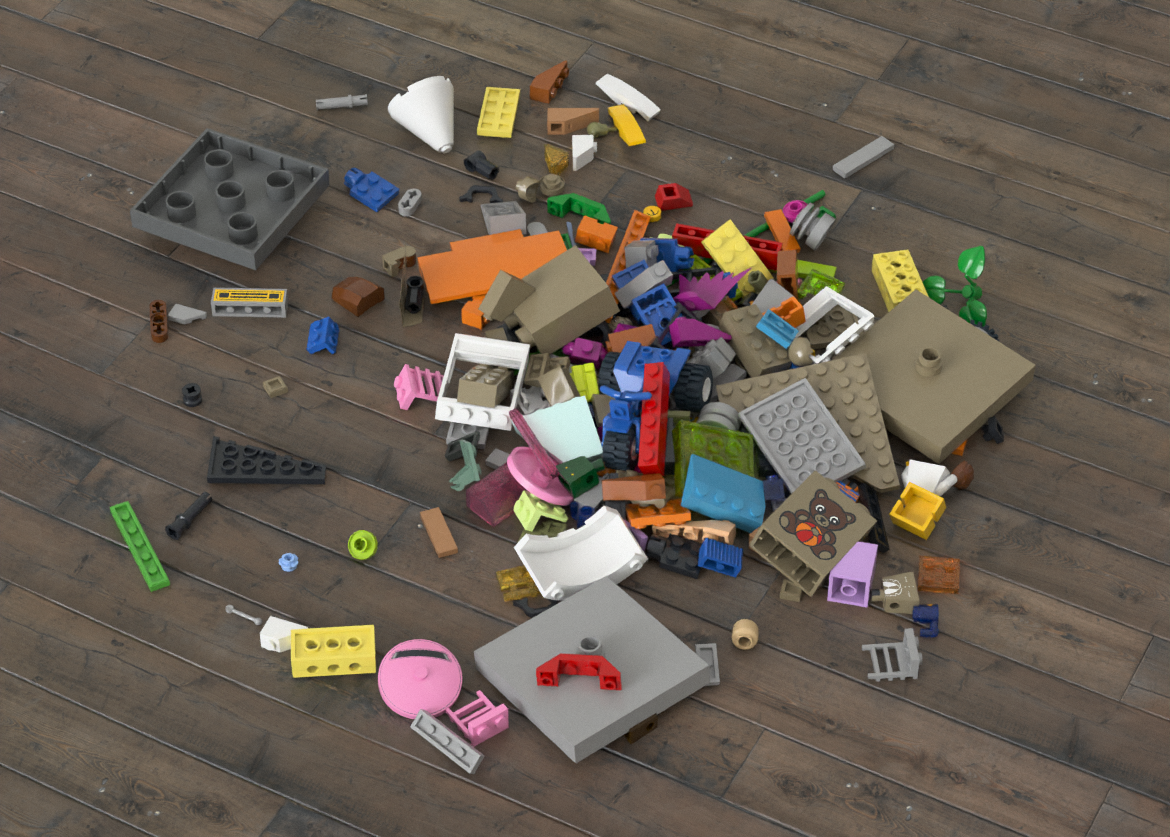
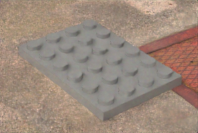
(801, 436)

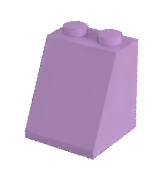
(853, 576)

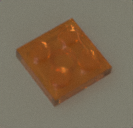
(938, 574)

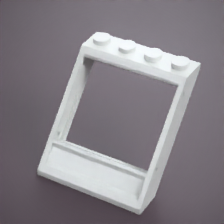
(819, 306)
(488, 352)

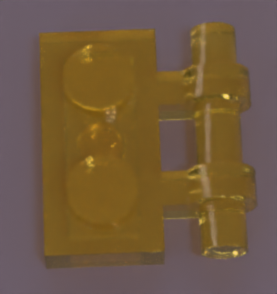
(514, 578)

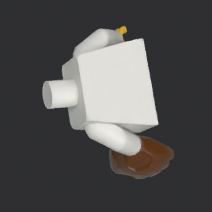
(936, 477)

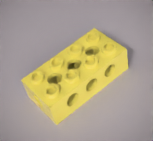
(896, 272)
(333, 651)

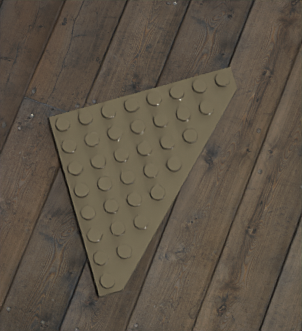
(849, 396)

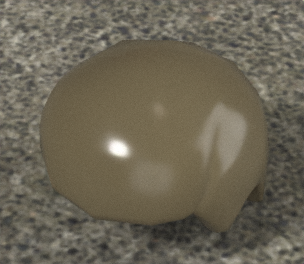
(800, 351)

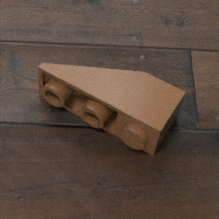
(567, 120)

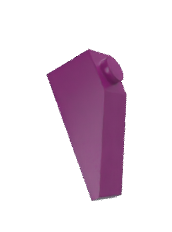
(694, 333)

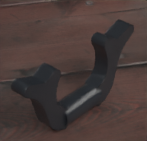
(481, 189)
(531, 612)

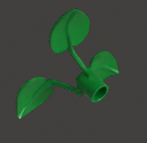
(972, 264)

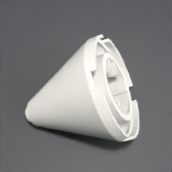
(427, 112)

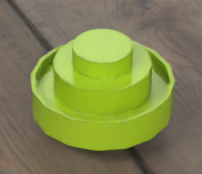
(362, 544)

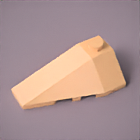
(699, 530)

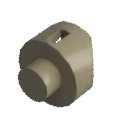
(528, 188)

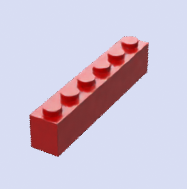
(692, 236)
(654, 419)

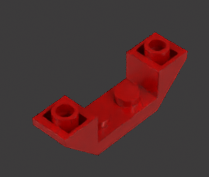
(576, 664)

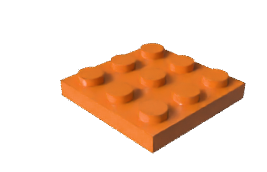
(642, 516)

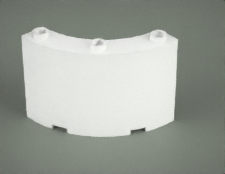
(582, 555)

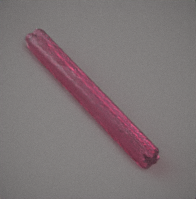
(534, 443)

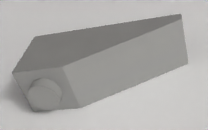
(644, 282)

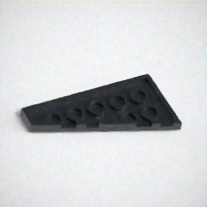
(259, 466)

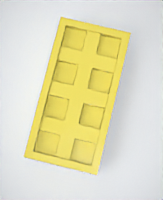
(498, 112)
(734, 254)

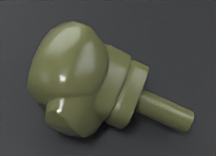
(598, 129)

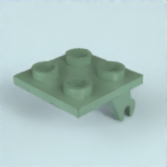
(470, 471)

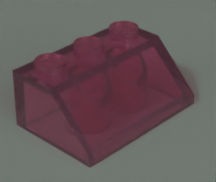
(494, 495)

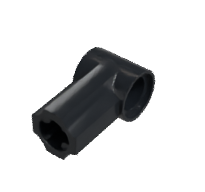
(479, 163)
(414, 294)

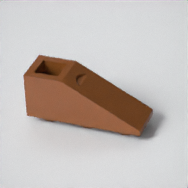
(548, 82)

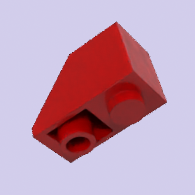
(672, 197)

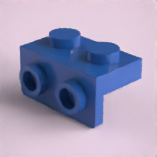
(323, 335)

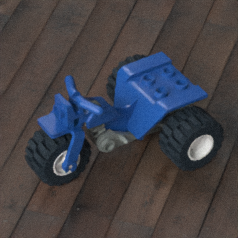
(623, 379)

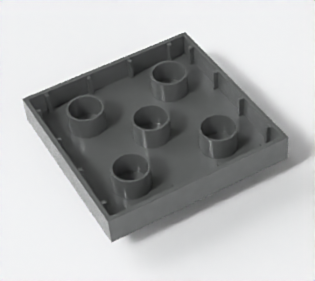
(230, 198)

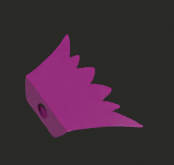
(705, 293)

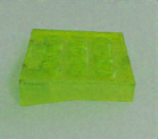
(713, 443)

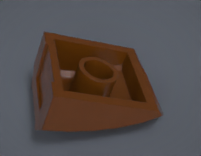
(357, 294)

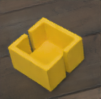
(919, 512)

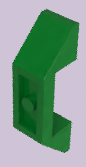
(562, 204)

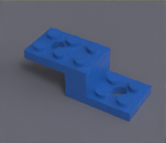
(651, 306)

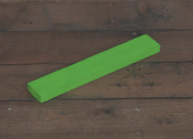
(139, 546)

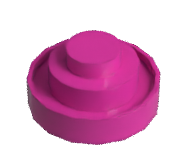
(792, 209)

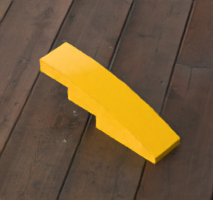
(627, 125)

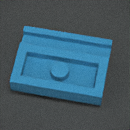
(777, 328)

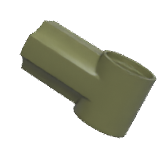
(757, 281)

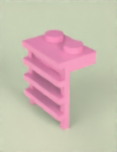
(410, 385)
(482, 723)

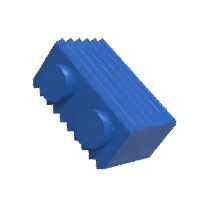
(720, 557)

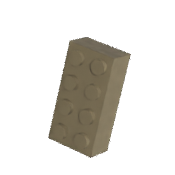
(752, 346)
(485, 385)

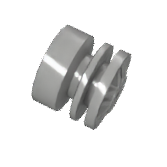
(812, 226)

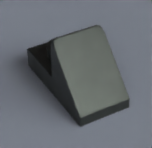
(454, 448)

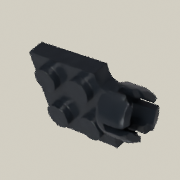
(675, 554)

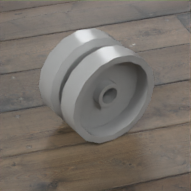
(719, 415)

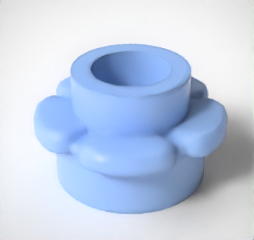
(288, 562)

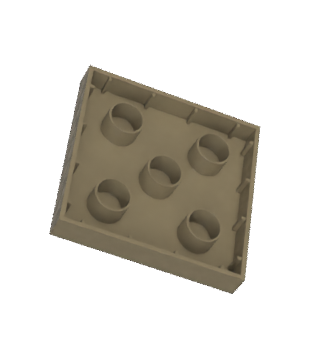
(937, 374)

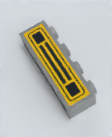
(249, 302)

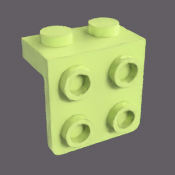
(530, 508)

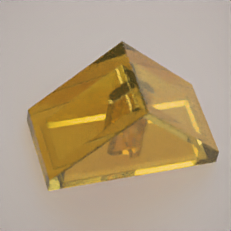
(556, 159)

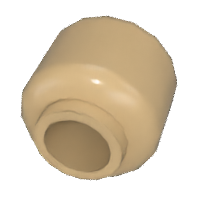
(745, 634)

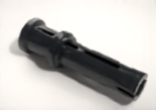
(184, 520)

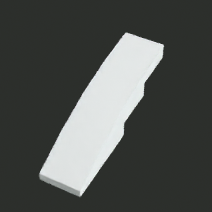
(624, 94)

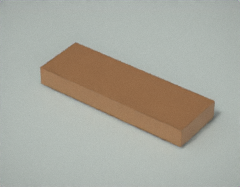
(438, 532)

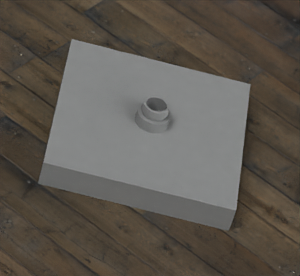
(600, 622)

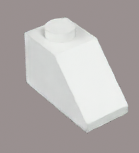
(582, 150)
(277, 634)

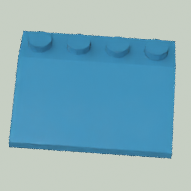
(724, 494)

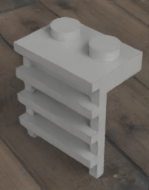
(906, 654)

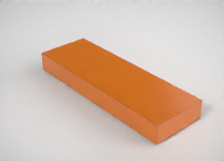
(780, 229)

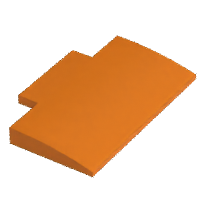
(477, 261)

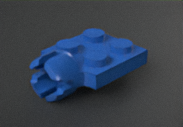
(370, 189)
(672, 254)

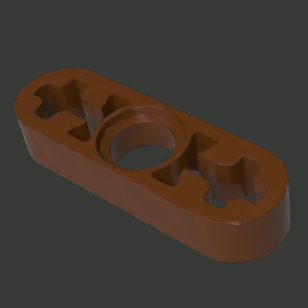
(162, 315)

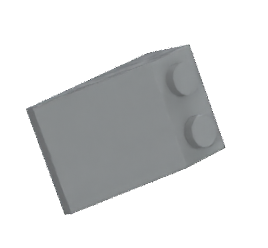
(504, 217)

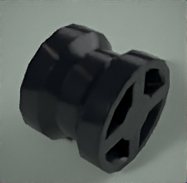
(192, 395)

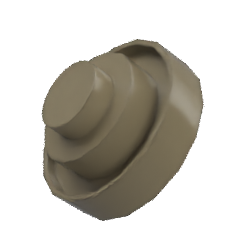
(552, 185)

